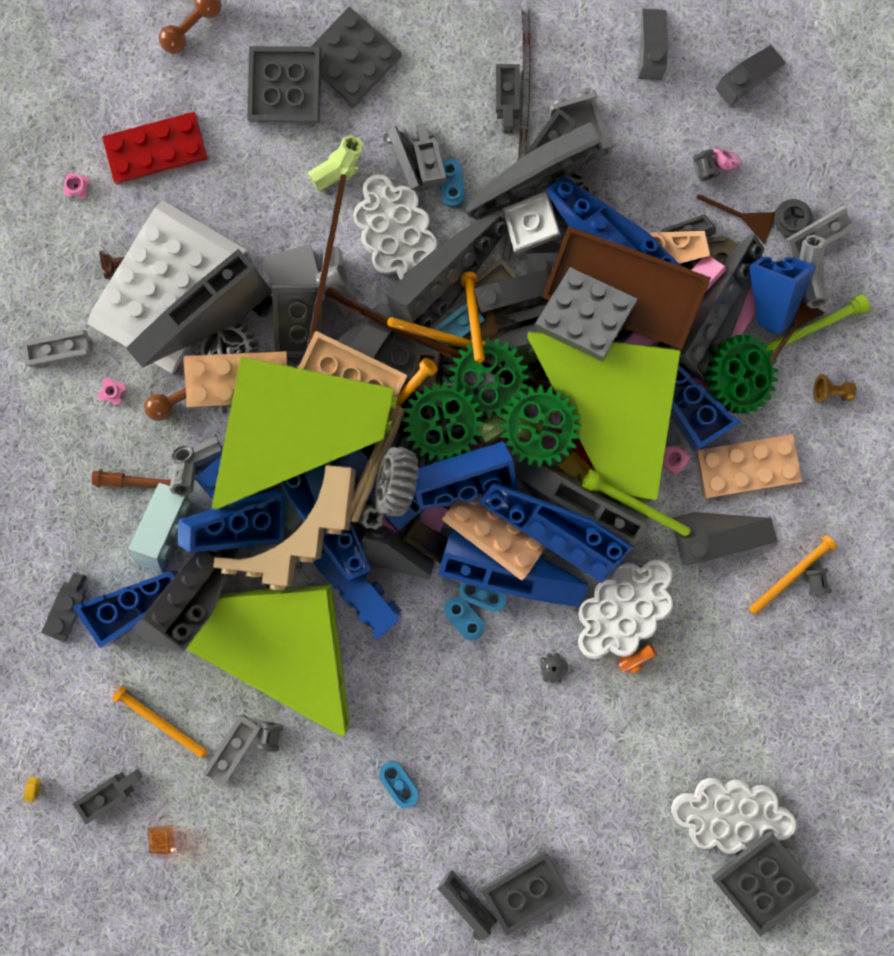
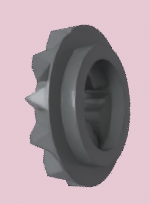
(799, 210)

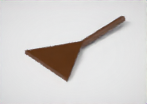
(759, 223)
(802, 316)

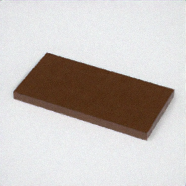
(664, 291)

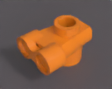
(633, 662)

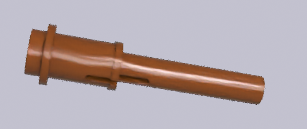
(119, 480)

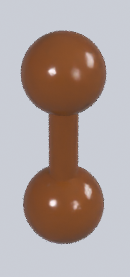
(173, 37)
(159, 407)

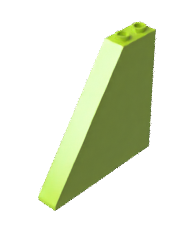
(620, 405)
(293, 422)
(281, 647)

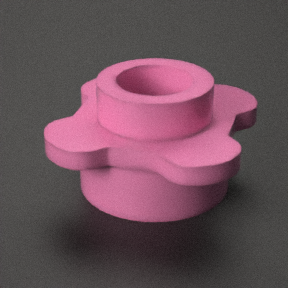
(71, 180)
(118, 388)

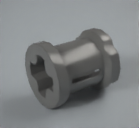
(706, 165)
(818, 581)
(273, 729)

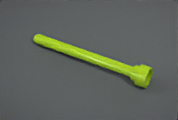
(857, 305)
(594, 482)

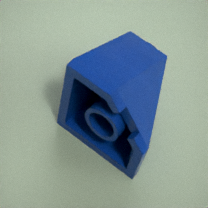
(779, 290)

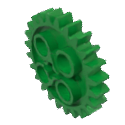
(742, 374)
(503, 391)
(546, 403)
(420, 426)

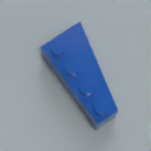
(697, 413)
(242, 523)
(362, 595)

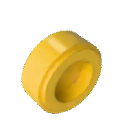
(32, 789)

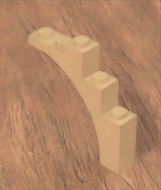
(330, 512)

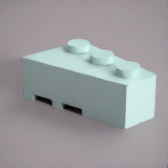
(158, 528)

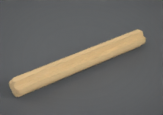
(371, 470)

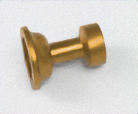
(824, 389)

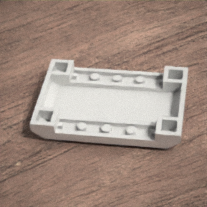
(156, 271)

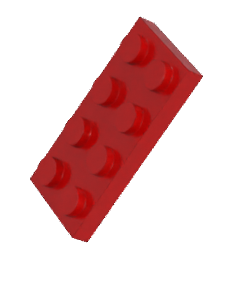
(154, 147)

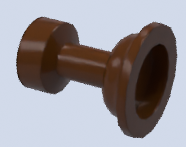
(108, 264)

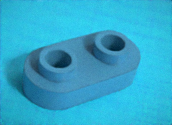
(455, 182)
(481, 597)
(464, 618)
(397, 784)

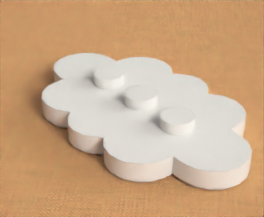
(393, 226)
(625, 609)
(731, 815)

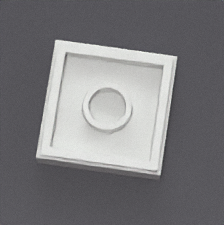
(531, 222)

